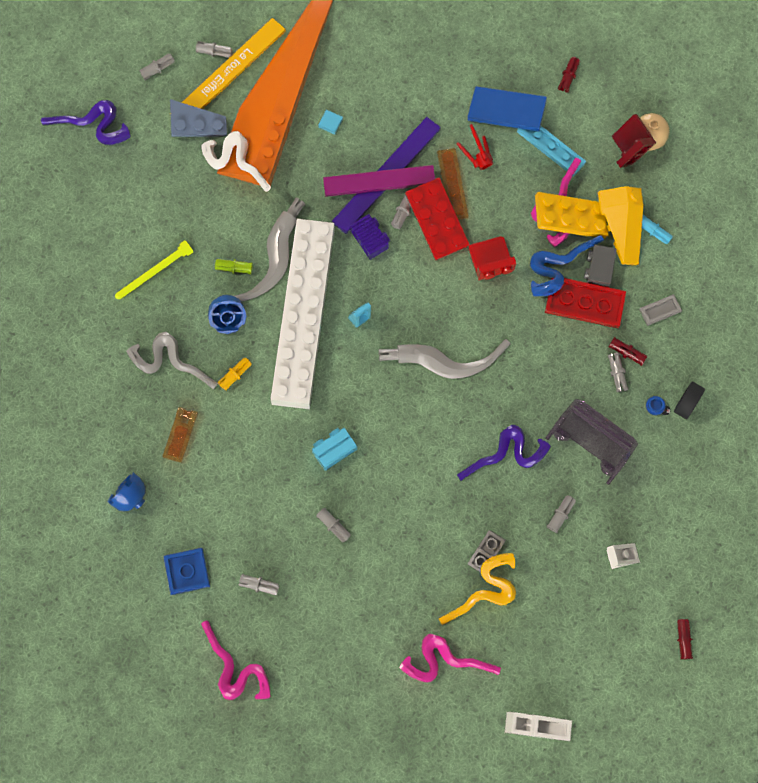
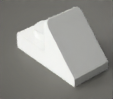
(622, 555)

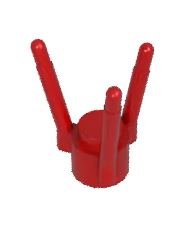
(483, 158)

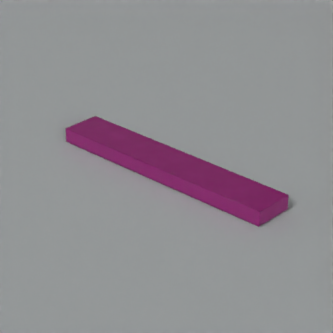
(378, 180)

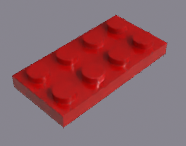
(437, 219)
(587, 303)

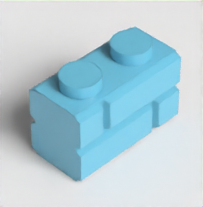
(334, 448)

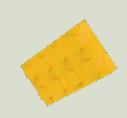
(570, 215)

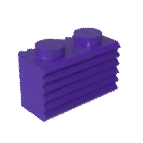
(369, 236)

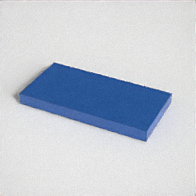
(507, 108)

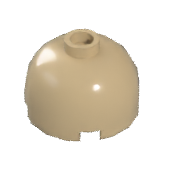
(657, 127)

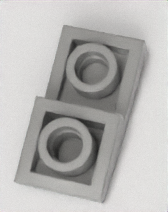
(488, 548)

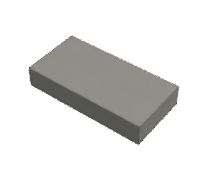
(660, 310)

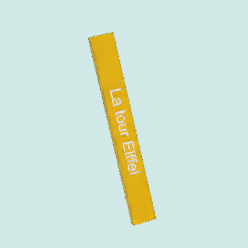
(235, 65)

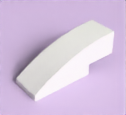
(538, 726)

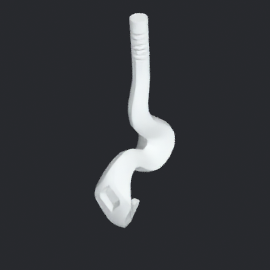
(230, 141)

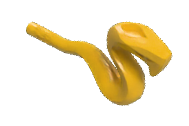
(506, 596)

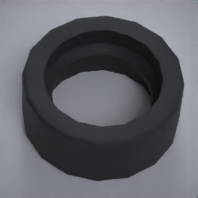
(689, 400)

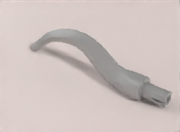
(277, 251)
(437, 362)

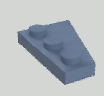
(195, 122)

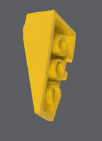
(624, 215)

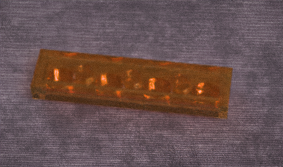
(452, 181)

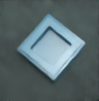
(330, 122)

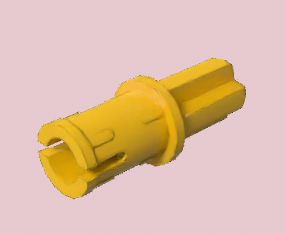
(234, 373)

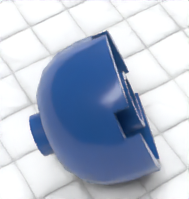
(226, 314)
(129, 494)

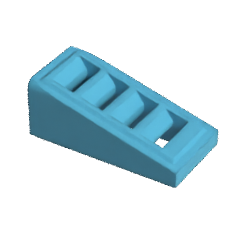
(360, 315)

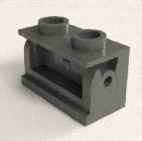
(600, 266)

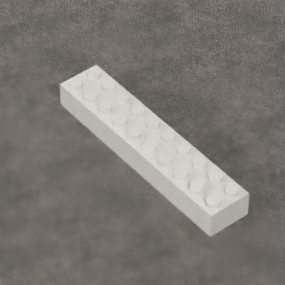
(302, 314)

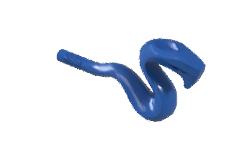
(544, 257)

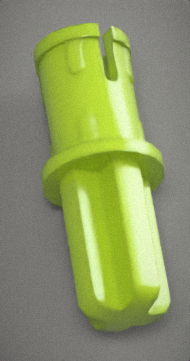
(233, 266)

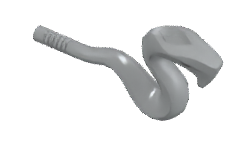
(161, 340)

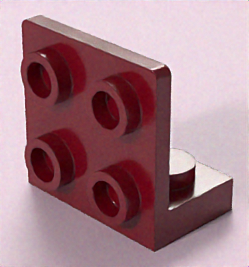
(633, 141)

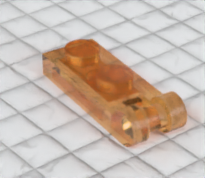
(179, 435)

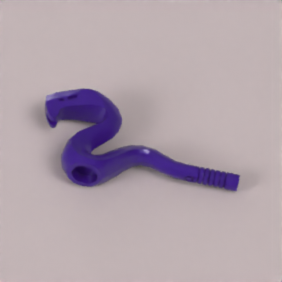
(100, 107)
(512, 432)

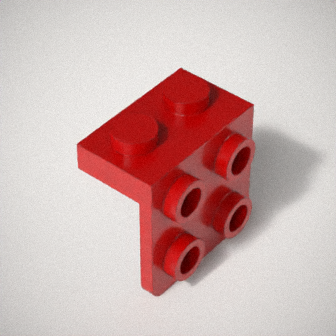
(491, 258)

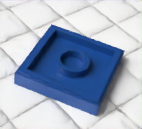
(186, 571)

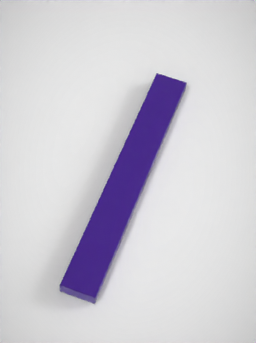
(399, 159)

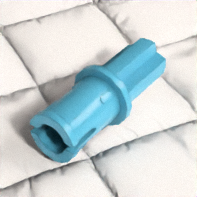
(655, 230)

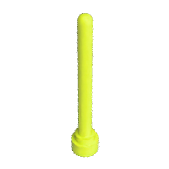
(183, 250)

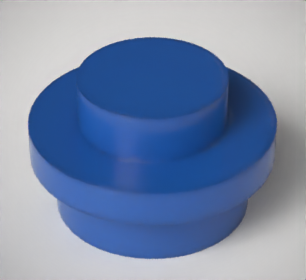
(655, 405)

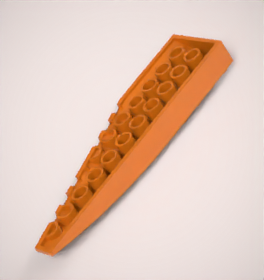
(272, 102)

